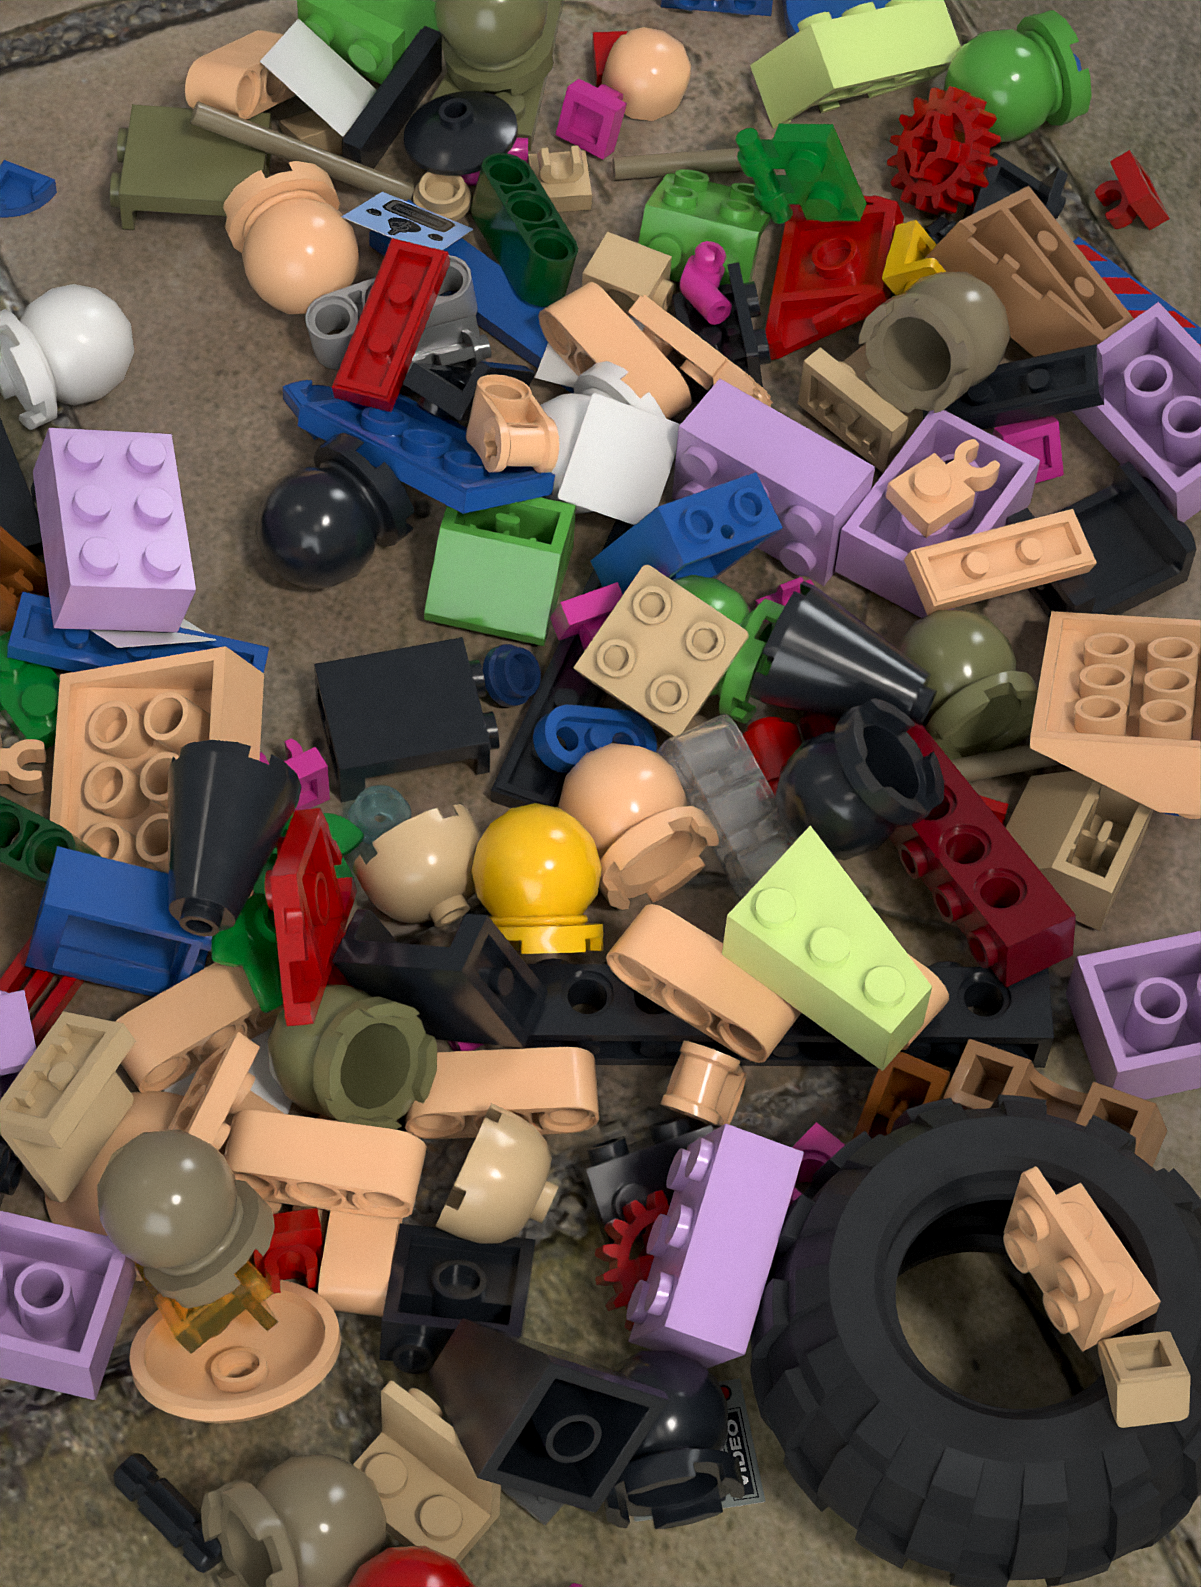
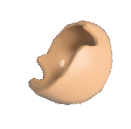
(649, 72)

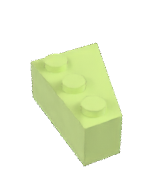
(855, 56)
(828, 952)

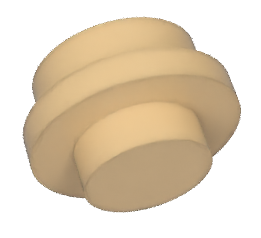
(443, 195)

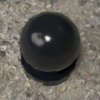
(328, 517)
(859, 781)
(681, 1462)

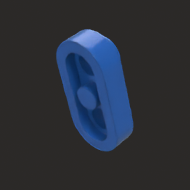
(585, 731)

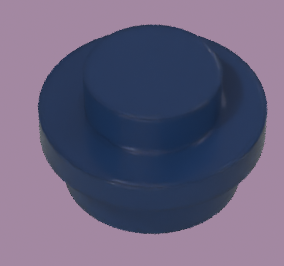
(511, 674)

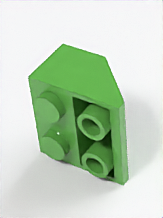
(502, 568)

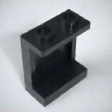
(1135, 548)
(403, 712)
(463, 991)

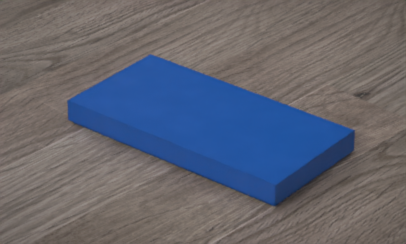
(425, 453)

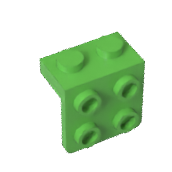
(368, 32)
(693, 211)

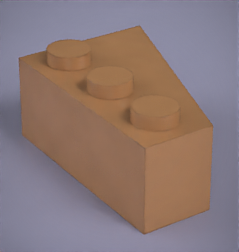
(1037, 272)

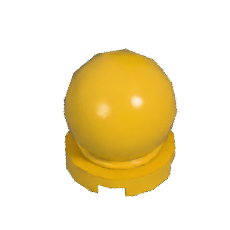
(537, 878)

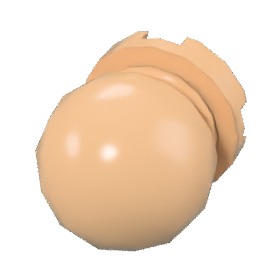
(292, 236)
(638, 822)

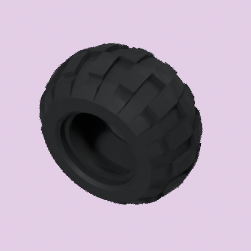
(899, 1450)

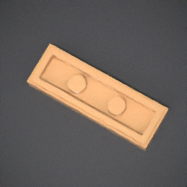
(999, 561)

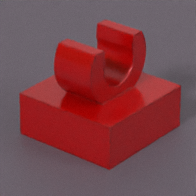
(1135, 192)
(293, 1250)

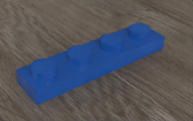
(75, 650)

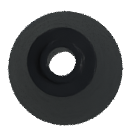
(834, 662)
(222, 829)

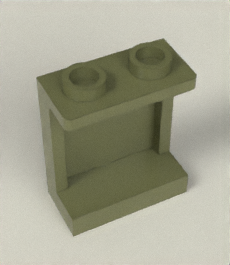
(178, 164)

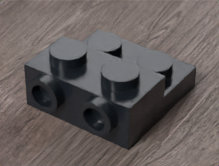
(446, 1279)

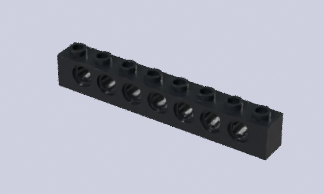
(631, 1037)

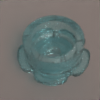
(378, 801)

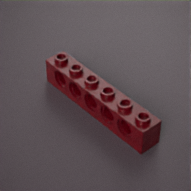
(979, 874)

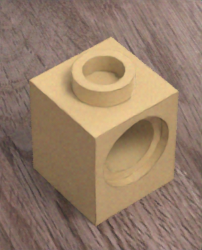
(630, 270)

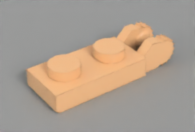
(702, 360)

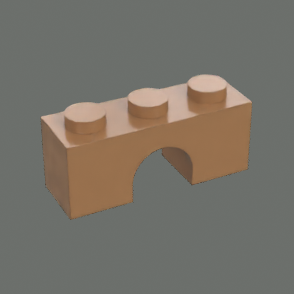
(991, 1071)

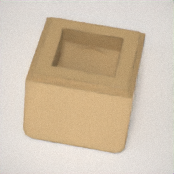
(313, 130)
(1145, 1379)

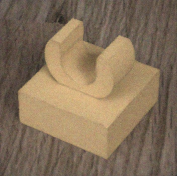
(564, 177)

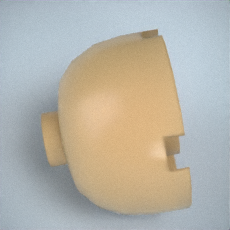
(423, 868)
(500, 1181)

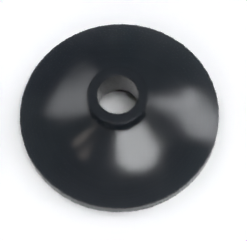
(459, 132)

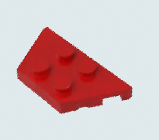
(829, 274)
(308, 911)

